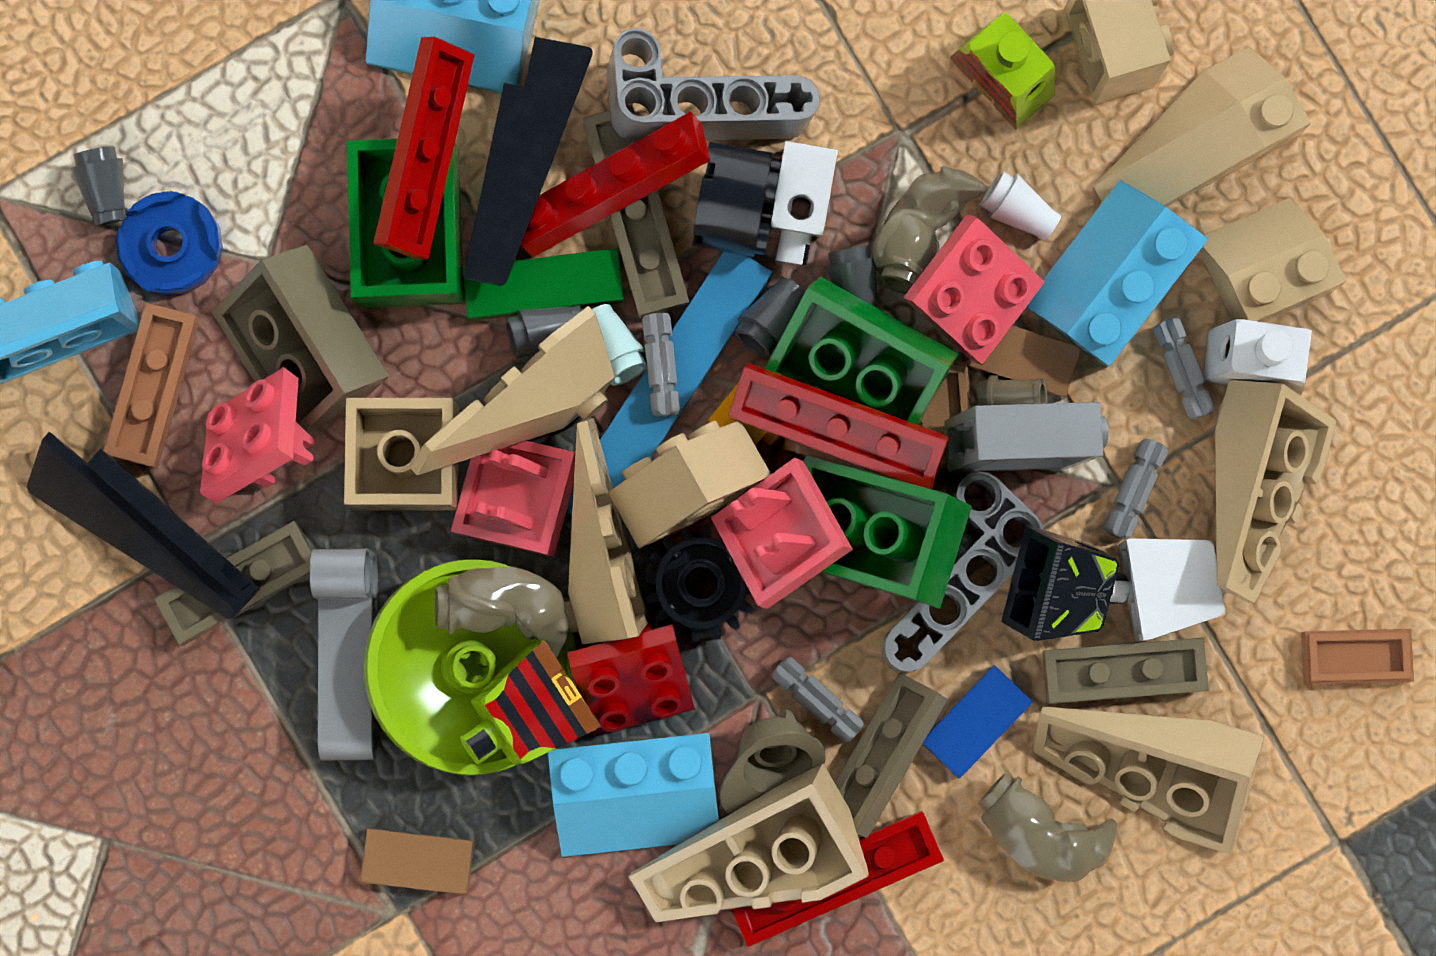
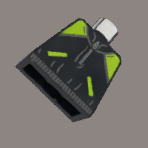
(1061, 587)

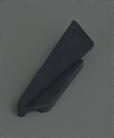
(521, 154)
(136, 522)

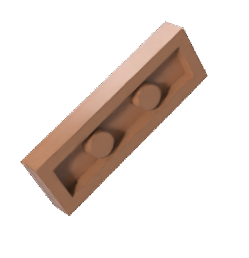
(151, 385)

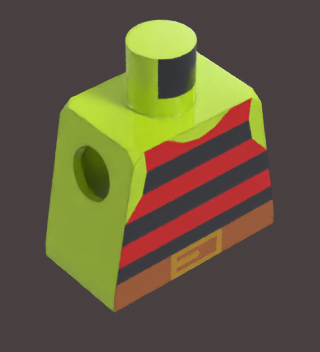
(1006, 69)
(528, 709)

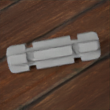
(661, 364)
(1184, 368)
(1135, 489)
(817, 699)

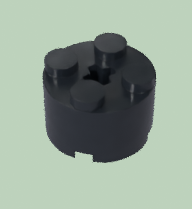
(732, 200)

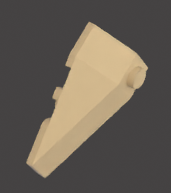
(1211, 130)
(546, 396)
(1265, 456)
(602, 575)
(1172, 767)
(770, 851)

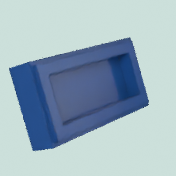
(976, 721)

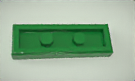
(549, 282)

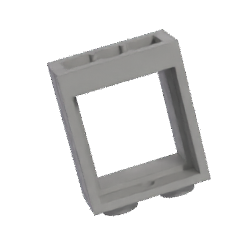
(1025, 437)

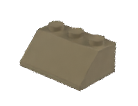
(295, 320)

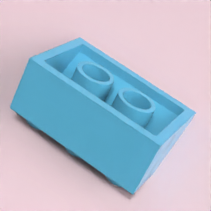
(490, 29)
(1116, 272)
(64, 319)
(632, 793)

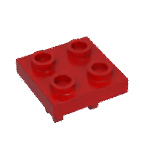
(632, 679)

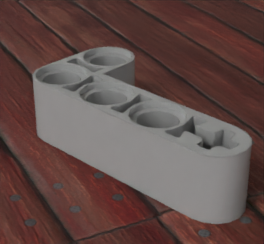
(709, 94)
(966, 595)
(347, 606)

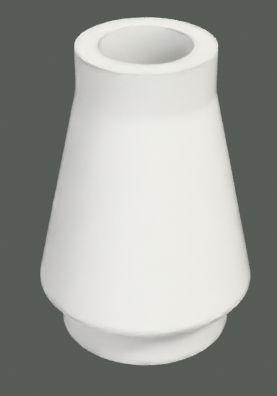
(1019, 206)

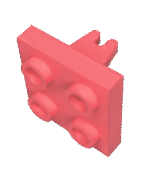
(974, 289)
(253, 437)
(517, 497)
(781, 533)

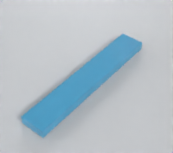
(697, 344)

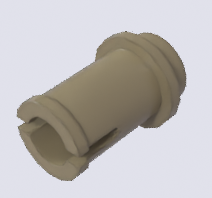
(1011, 391)

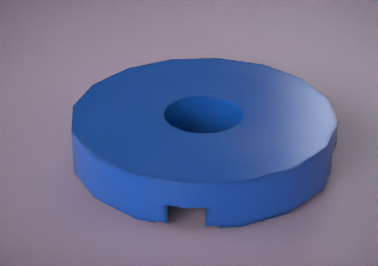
(185, 269)

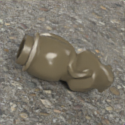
(909, 235)
(503, 596)
(1045, 847)

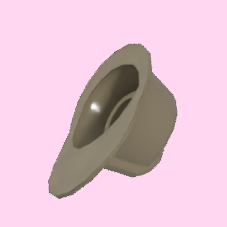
(767, 757)

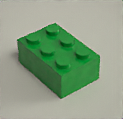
(385, 276)
(861, 353)
(898, 531)

